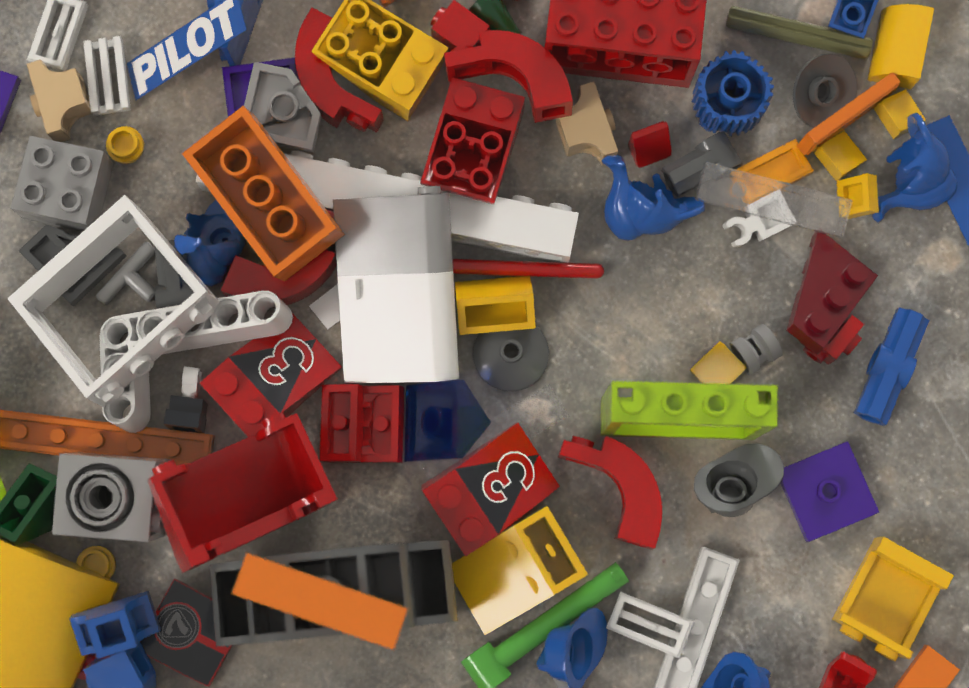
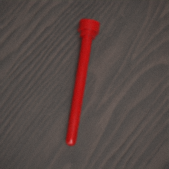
(527, 268)

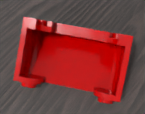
(240, 491)

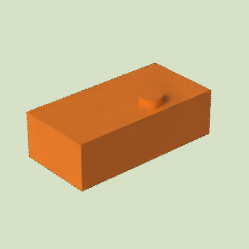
(263, 194)

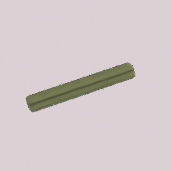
(798, 32)

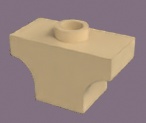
(58, 98)
(589, 126)

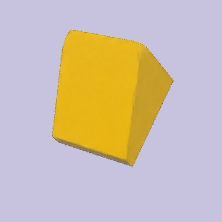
(894, 112)
(840, 155)
(718, 366)

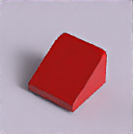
(650, 144)

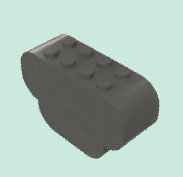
(401, 573)

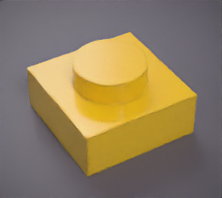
(862, 191)

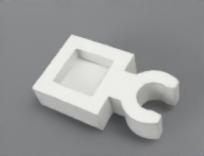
(760, 226)

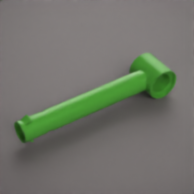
(490, 665)

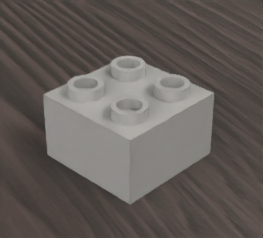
(62, 184)

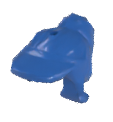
(923, 173)
(641, 209)
(206, 243)

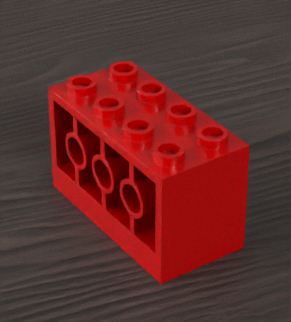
(628, 39)

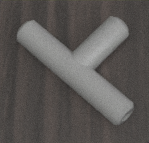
(128, 275)

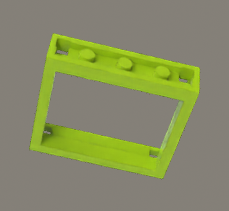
(689, 410)

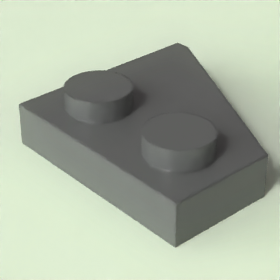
(50, 242)

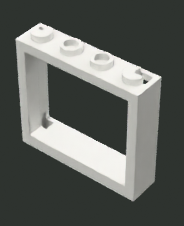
(73, 264)

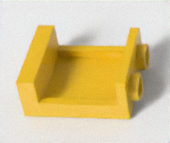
(890, 598)

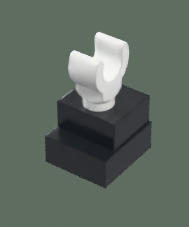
(187, 411)

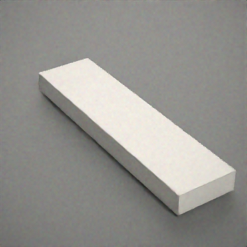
(704, 606)

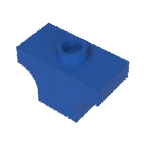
(115, 625)

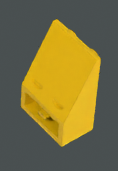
(381, 55)
(517, 570)

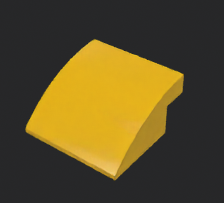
(35, 612)

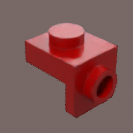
(842, 341)
(847, 672)

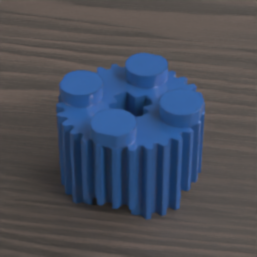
(748, 83)

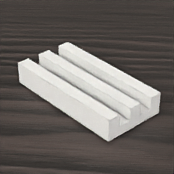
(71, 36)
(103, 46)
(681, 637)

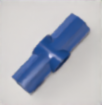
(891, 366)

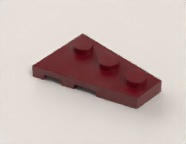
(828, 293)

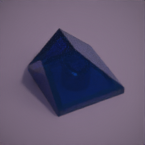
(441, 421)

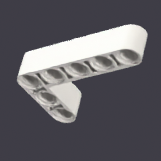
(212, 332)

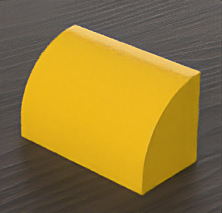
(901, 43)
(495, 305)

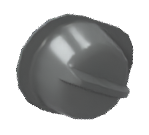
(739, 479)

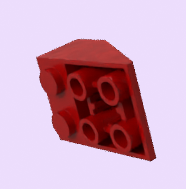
(473, 140)

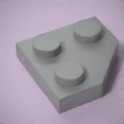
(283, 107)

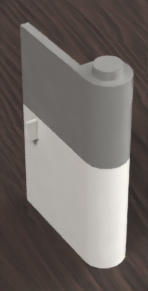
(397, 288)

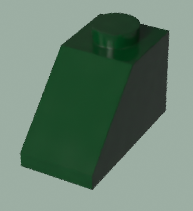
(28, 506)

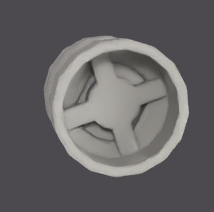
(756, 348)

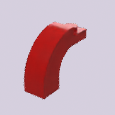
(522, 61)
(320, 85)
(250, 277)
(638, 489)

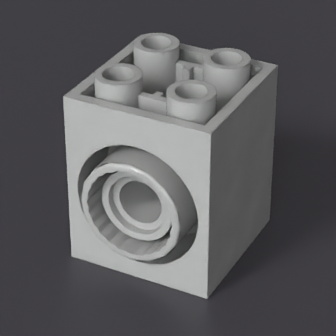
(82, 501)

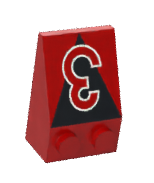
(270, 376)
(490, 488)

